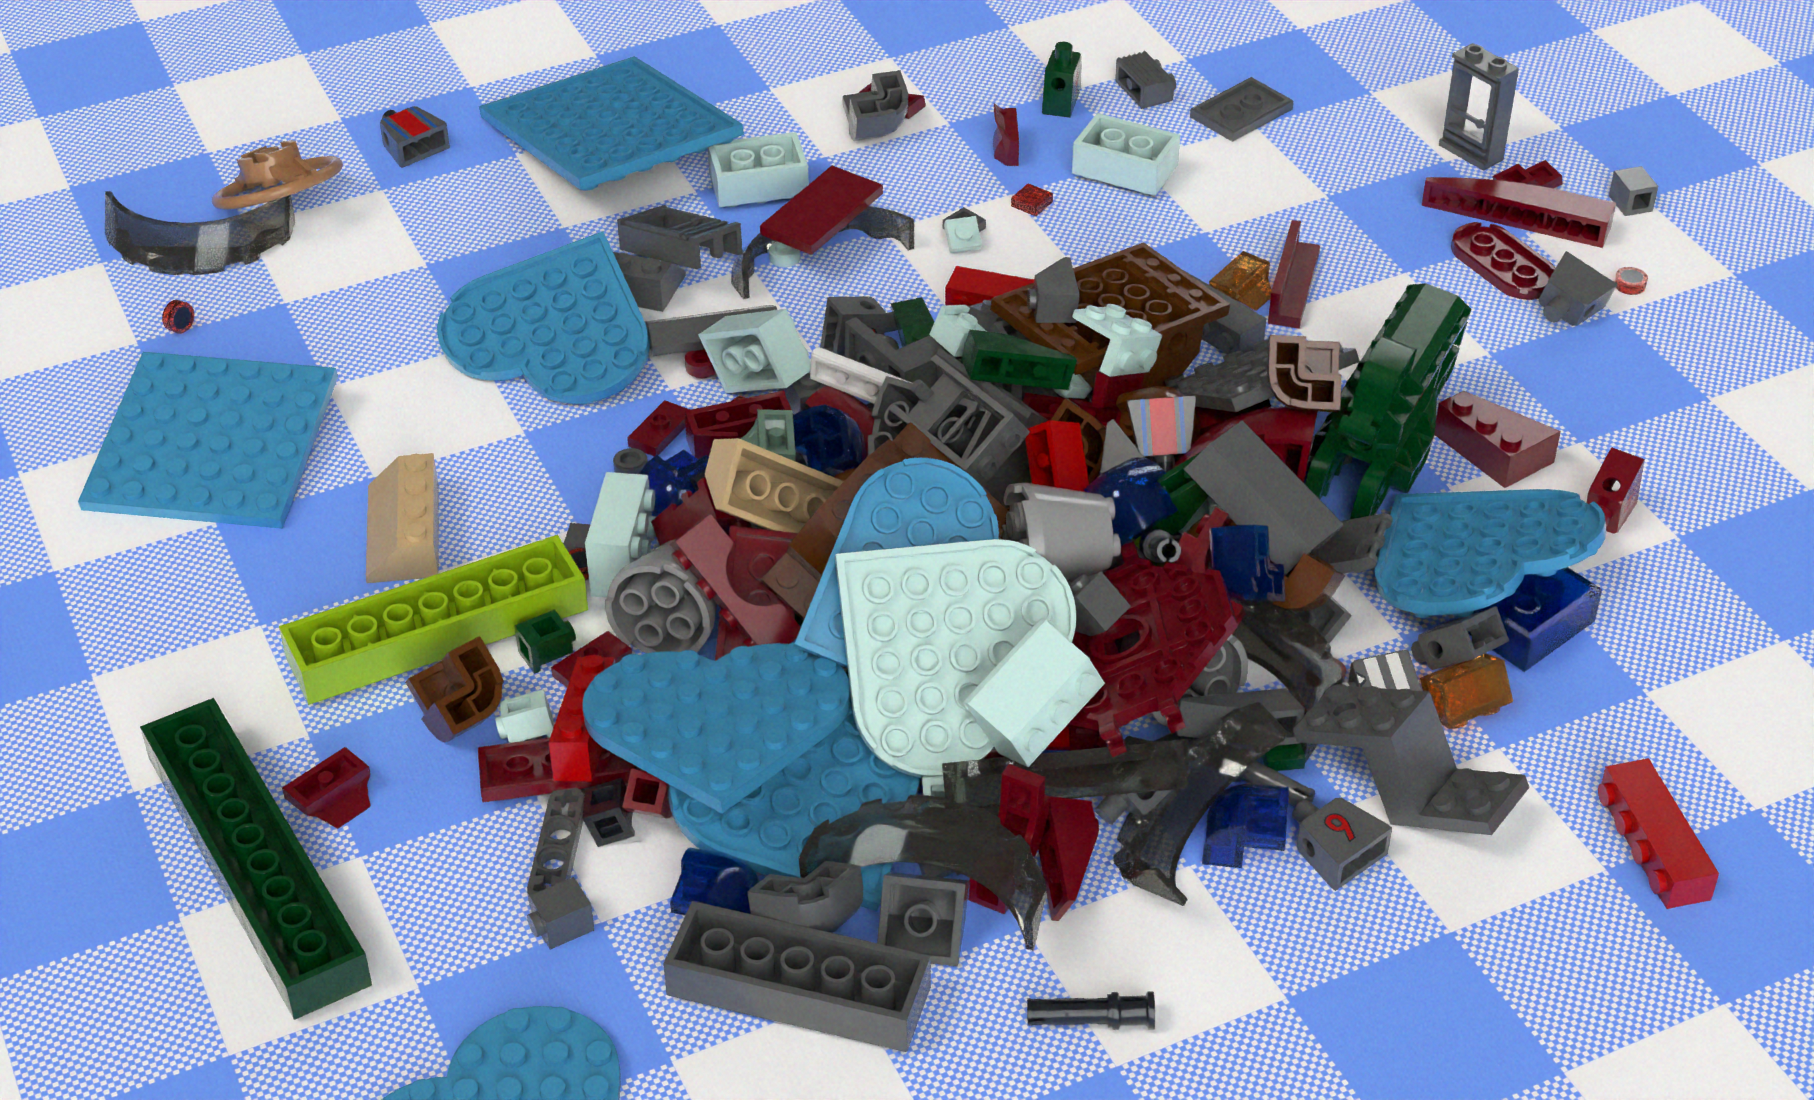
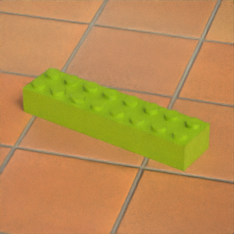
(430, 618)

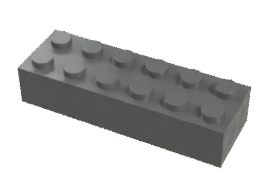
(798, 976)

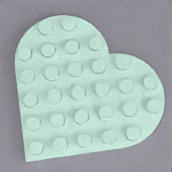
(929, 631)

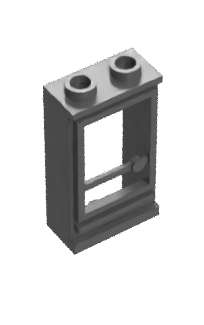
(1502, 78)
(676, 236)
(939, 401)

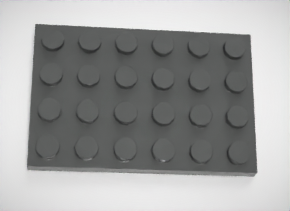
(1237, 380)

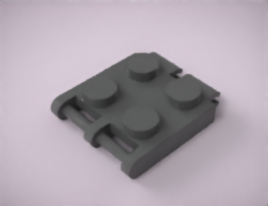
(1356, 544)

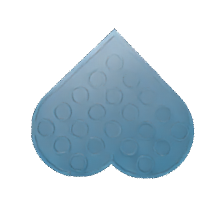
(555, 320)
(897, 508)
(1475, 546)
(719, 722)
(780, 815)
(527, 1057)

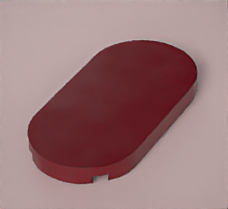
(1502, 260)

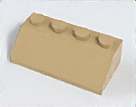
(765, 485)
(403, 521)

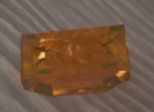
(1245, 280)

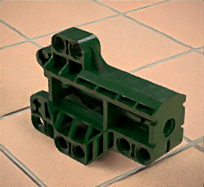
(1392, 398)

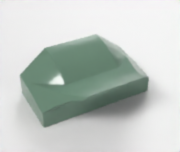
(773, 432)

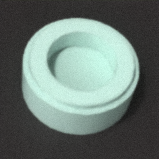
(783, 255)

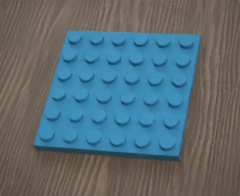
(210, 440)

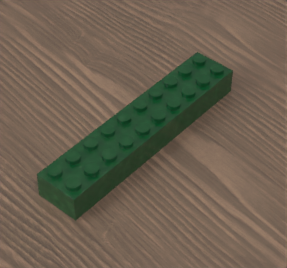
(256, 859)

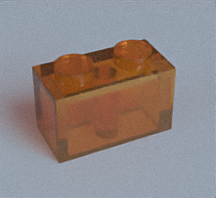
(1468, 690)

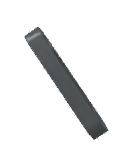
(559, 849)

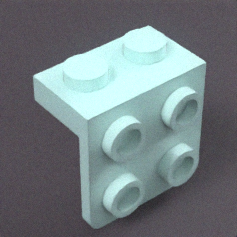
(1131, 343)

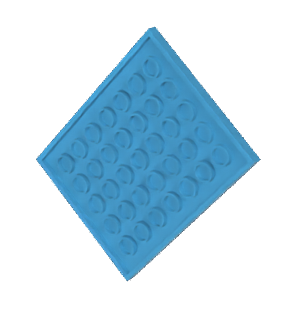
(610, 122)

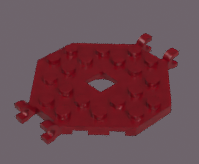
(1181, 627)

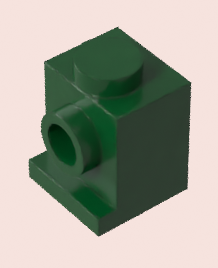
(544, 639)

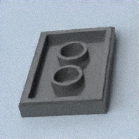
(1241, 109)

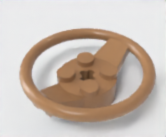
(268, 168)

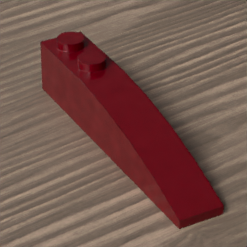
(1524, 207)

